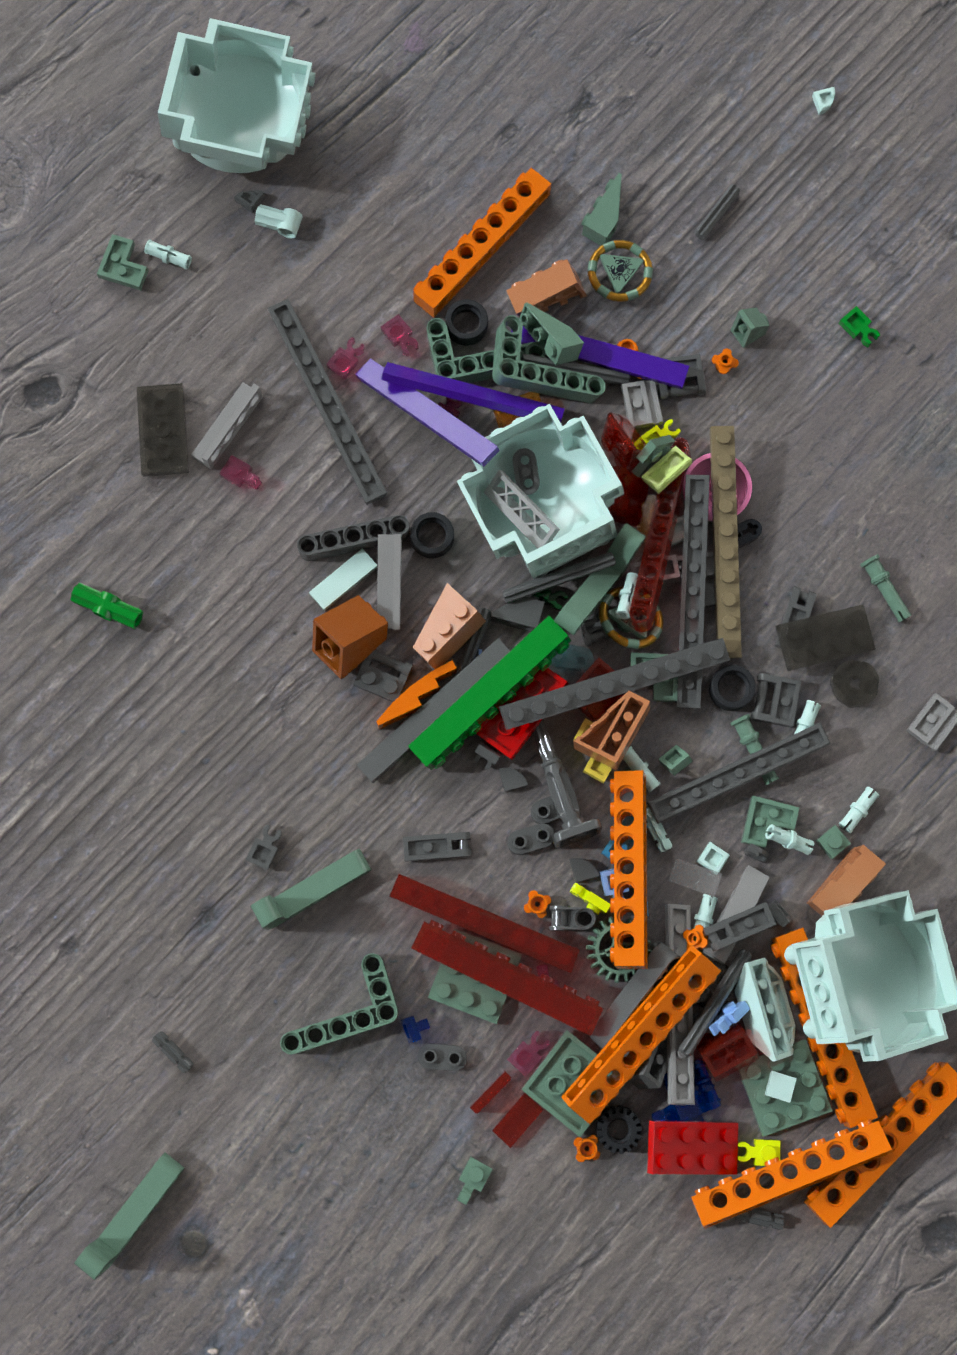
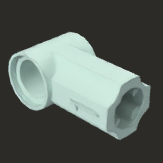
(284, 222)

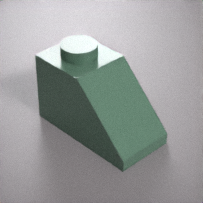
(749, 326)

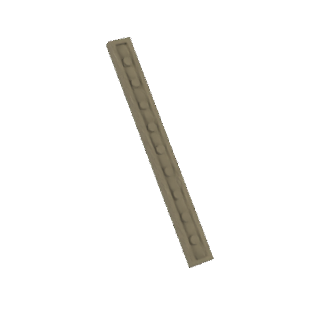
(725, 538)

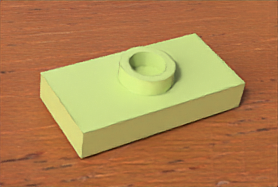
(667, 469)

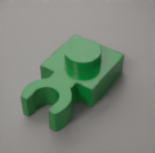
(856, 324)

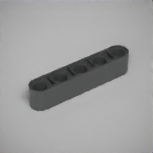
(343, 533)
(634, 993)

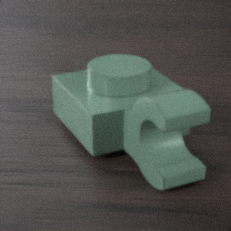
(474, 1176)

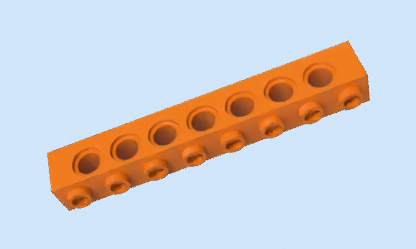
(435, 300)
(637, 955)
(628, 1038)
(862, 1107)
(870, 1131)
(899, 1141)

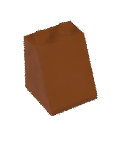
(348, 635)

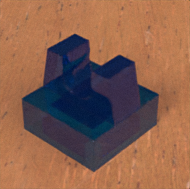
(412, 1028)

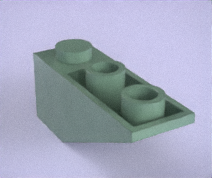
(603, 220)
(552, 335)

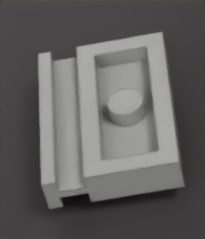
(641, 403)
(934, 722)

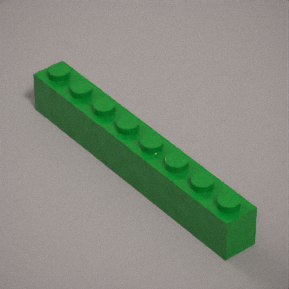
(490, 693)

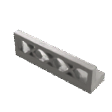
(227, 425)
(517, 512)
(389, 579)

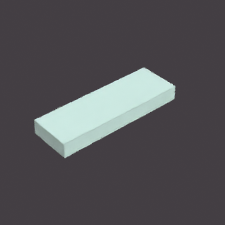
(343, 579)

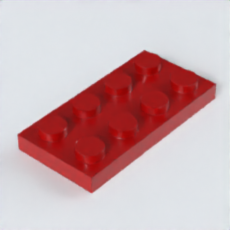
(513, 739)
(692, 1147)

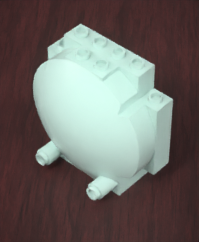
(235, 97)
(572, 492)
(877, 977)

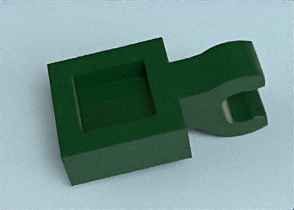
(550, 598)

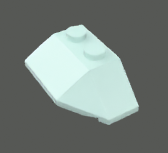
(770, 1017)

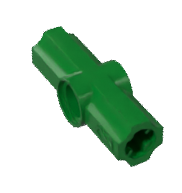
(106, 606)

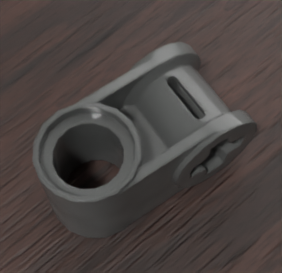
(592, 626)
(569, 918)

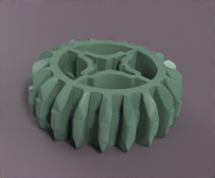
(597, 955)

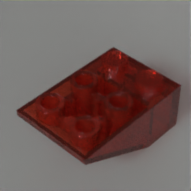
(622, 440)

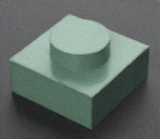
(675, 760)
(833, 842)

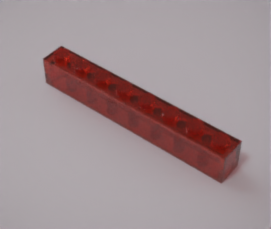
(484, 923)
(507, 978)

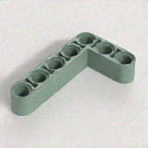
(476, 361)
(538, 372)
(601, 582)
(275, 910)
(350, 1018)
(104, 1250)

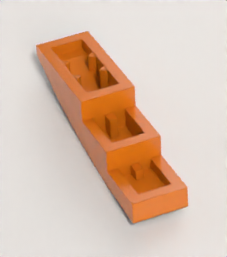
(409, 700)

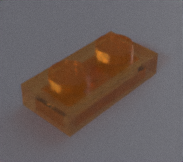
(646, 511)

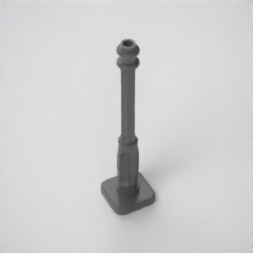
(562, 794)

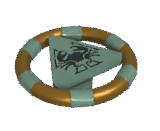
(620, 270)
(626, 625)

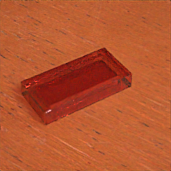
(490, 1092)
(517, 1120)

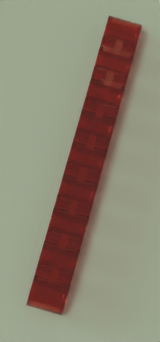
(657, 543)

